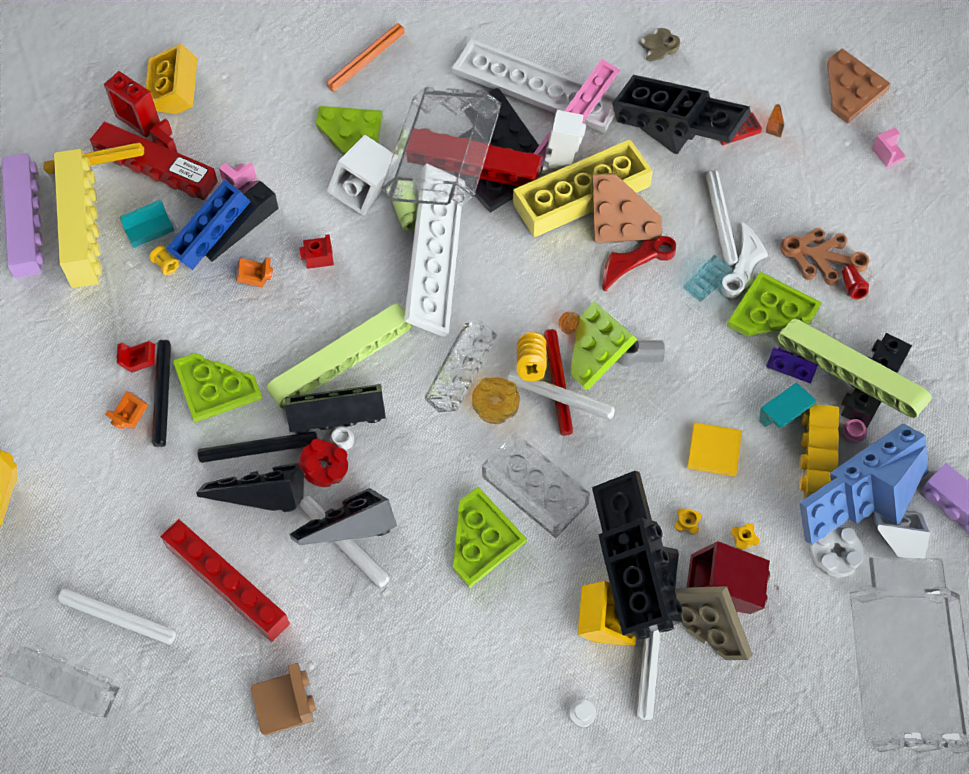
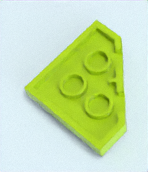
(348, 125)
(770, 307)
(597, 345)
(214, 386)
(482, 538)

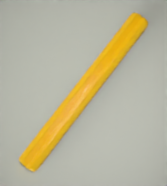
(105, 156)

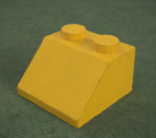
(599, 616)

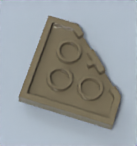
(713, 618)

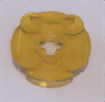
(494, 387)

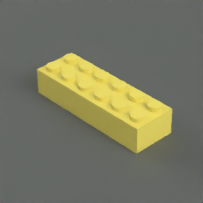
(569, 192)
(77, 218)

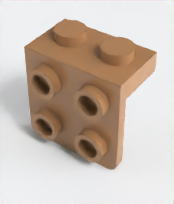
(283, 701)

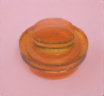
(569, 322)

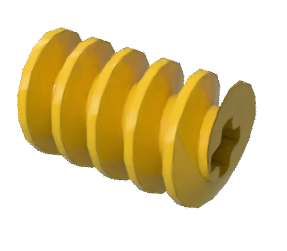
(531, 356)

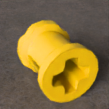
(164, 260)

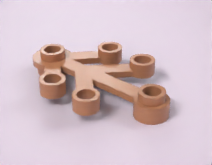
(821, 254)

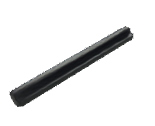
(161, 394)
(255, 447)

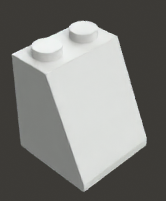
(360, 174)

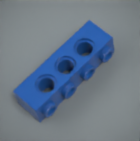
(208, 224)

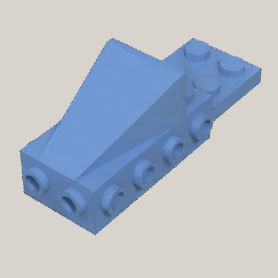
(873, 480)

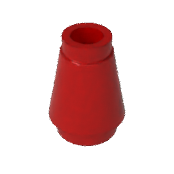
(855, 284)

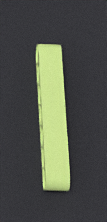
(339, 355)
(855, 368)

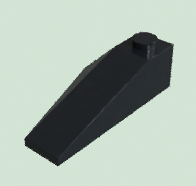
(262, 205)

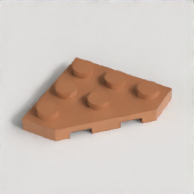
(852, 85)
(621, 212)

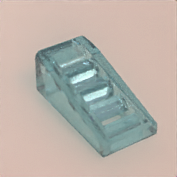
(713, 262)

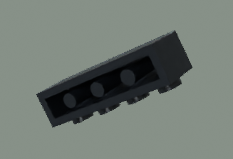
(889, 353)
(335, 408)

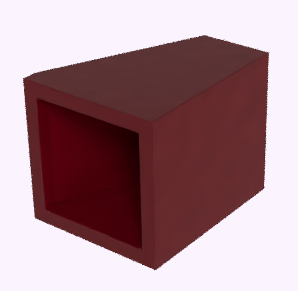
(739, 570)

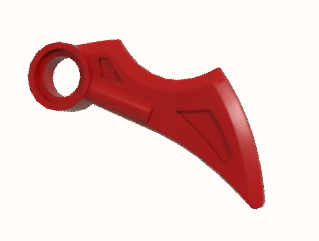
(621, 263)

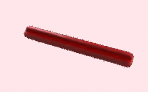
(558, 379)

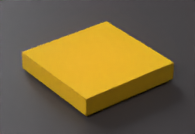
(714, 449)

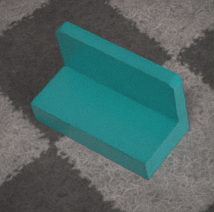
(146, 223)
(786, 406)

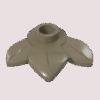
(660, 44)

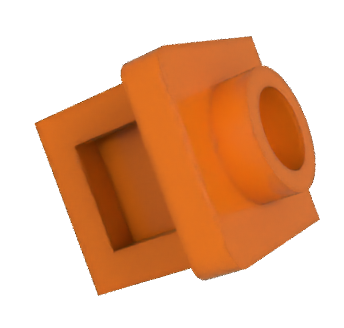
(253, 272)
(128, 411)

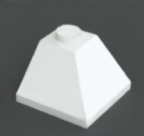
(907, 538)

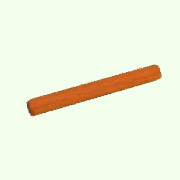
(365, 57)

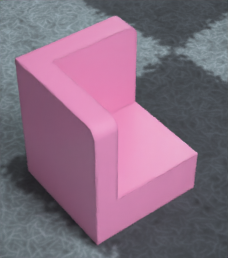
(886, 147)
(239, 175)

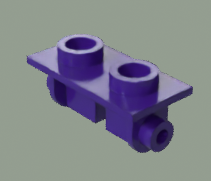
(791, 365)

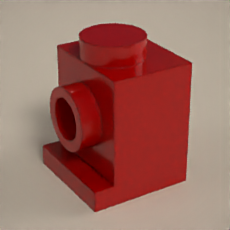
(317, 252)

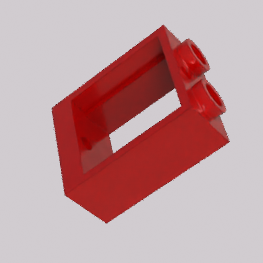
(132, 103)

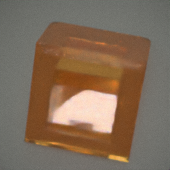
(775, 122)

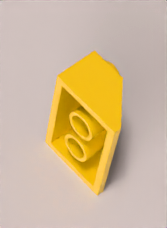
(172, 79)

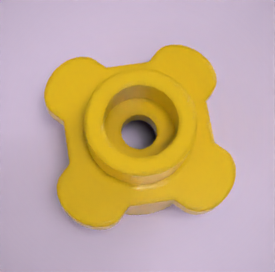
(688, 514)
(745, 543)

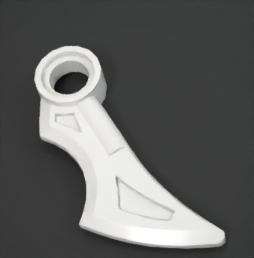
(751, 252)

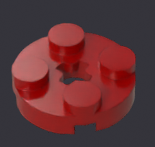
(328, 452)

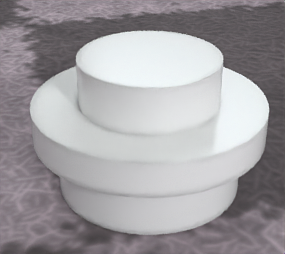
(342, 438)
(582, 713)

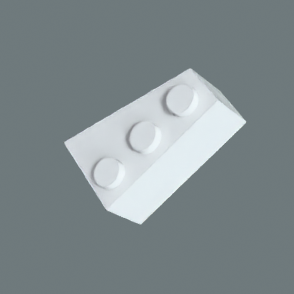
(563, 141)

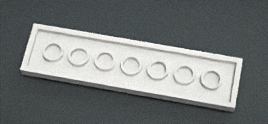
(528, 82)
(433, 267)

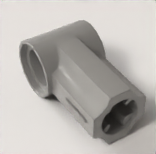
(643, 352)

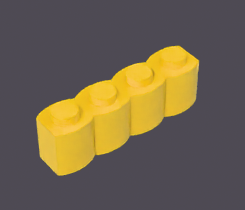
(820, 447)

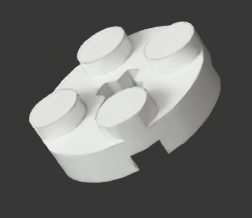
(850, 557)

